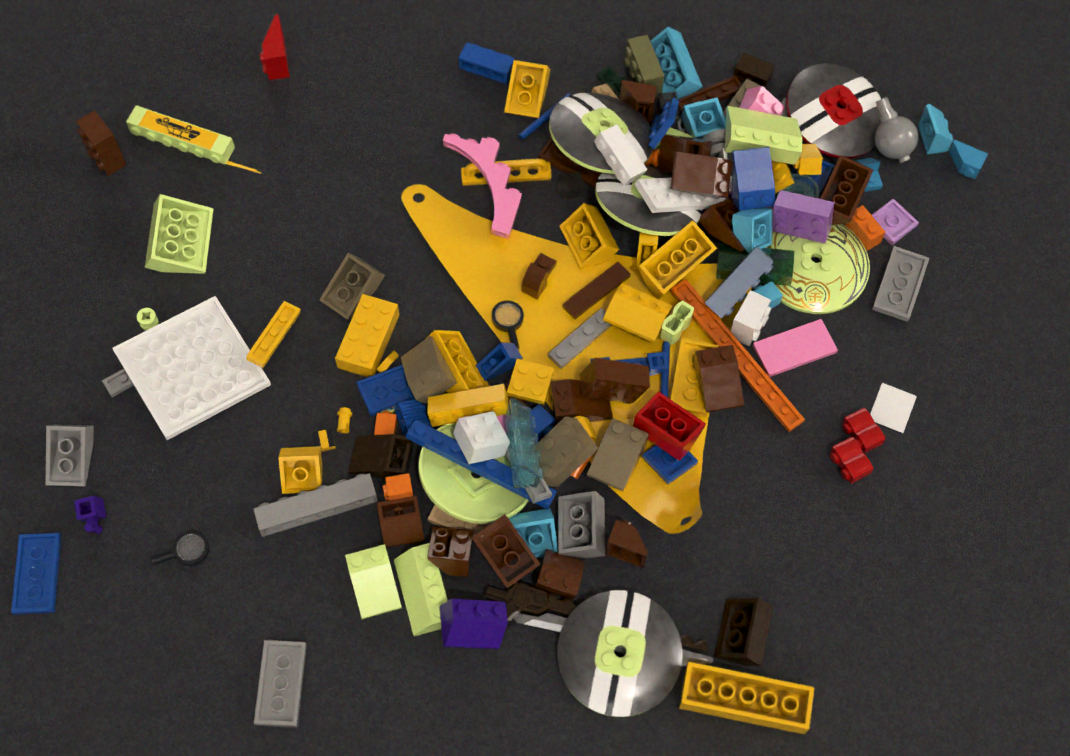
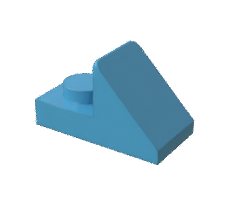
(875, 181)

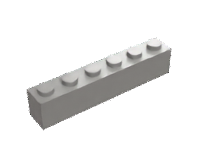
(315, 504)

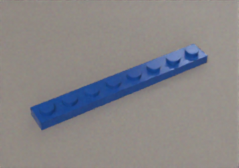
(450, 449)

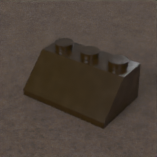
(744, 631)

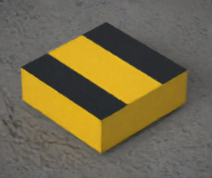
(324, 439)

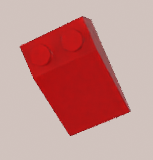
(274, 52)

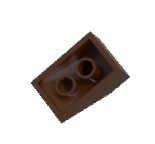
(701, 175)
(718, 223)
(718, 378)
(569, 403)
(506, 551)

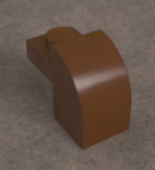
(536, 276)

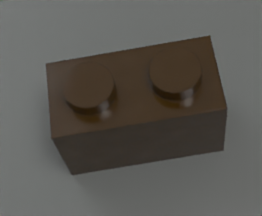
(753, 69)

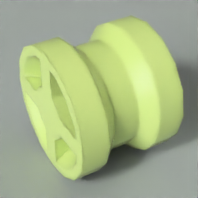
(145, 323)

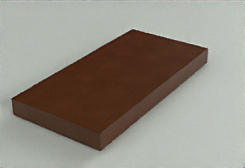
(560, 161)

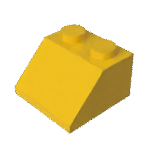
(300, 469)

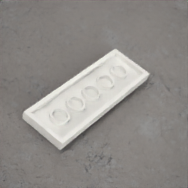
(661, 198)

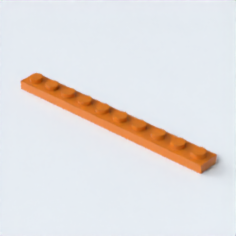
(748, 367)

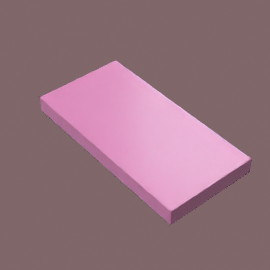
(794, 348)

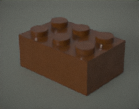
(100, 143)
(614, 380)

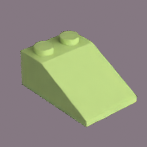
(373, 581)

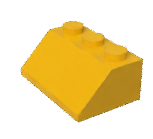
(588, 236)
(637, 312)

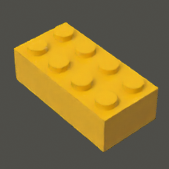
(367, 336)

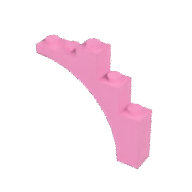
(497, 176)

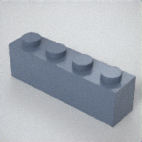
(739, 281)

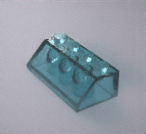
(522, 446)

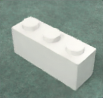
(620, 155)

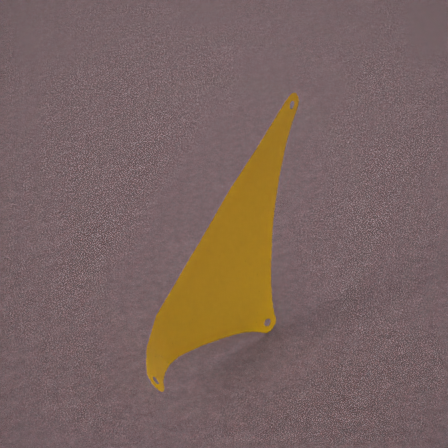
(493, 270)

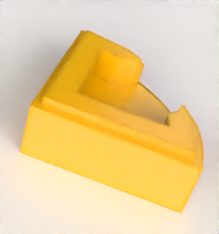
(388, 361)

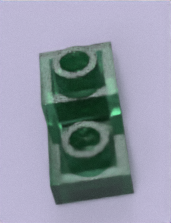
(612, 79)

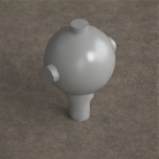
(895, 135)

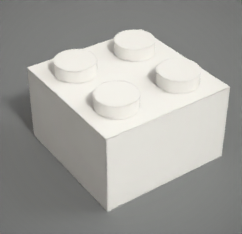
(751, 318)
(481, 437)

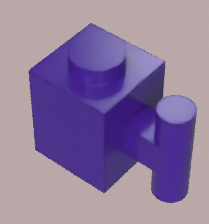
(90, 511)

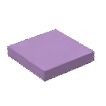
(894, 221)

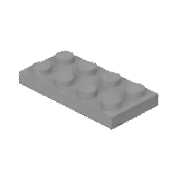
(900, 283)
(280, 684)

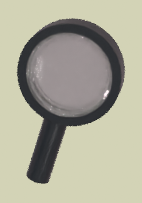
(508, 317)
(189, 549)

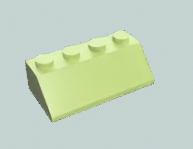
(421, 589)

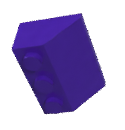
(473, 623)

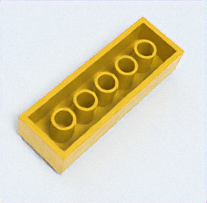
(747, 698)

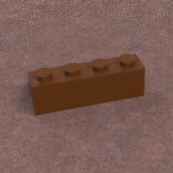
(846, 188)

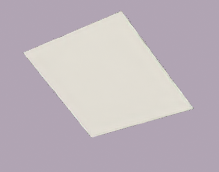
(892, 407)

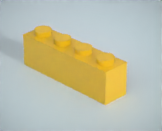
(450, 407)

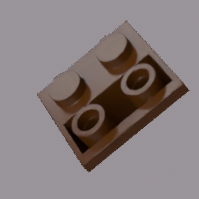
(639, 97)
(400, 521)
(451, 550)

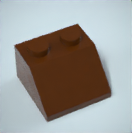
(626, 544)
(560, 574)

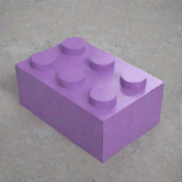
(802, 216)

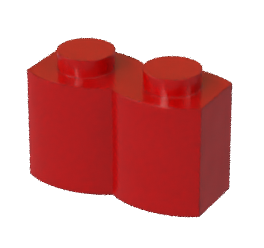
(863, 429)
(851, 460)

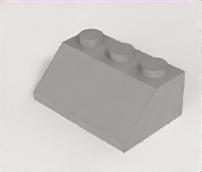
(581, 525)

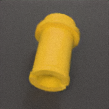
(344, 420)

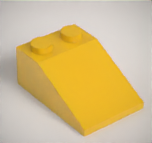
(527, 89)

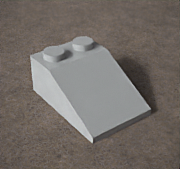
(68, 454)

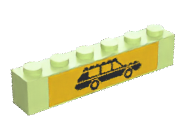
(180, 135)

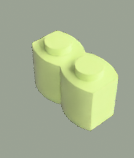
(677, 322)

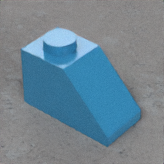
(967, 158)

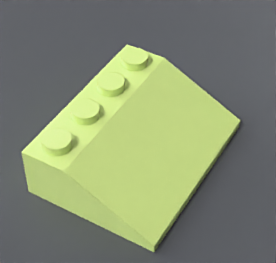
(758, 129)
(178, 236)

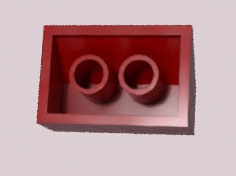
(669, 425)

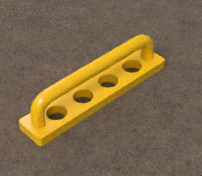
(523, 166)

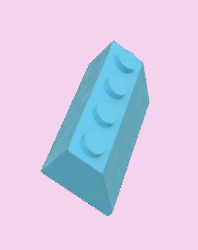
(675, 63)

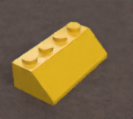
(675, 259)
(458, 360)

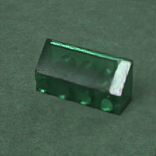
(780, 274)

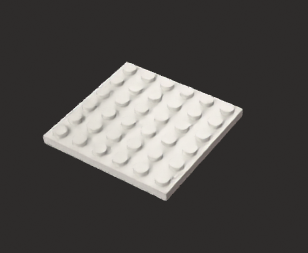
(190, 367)

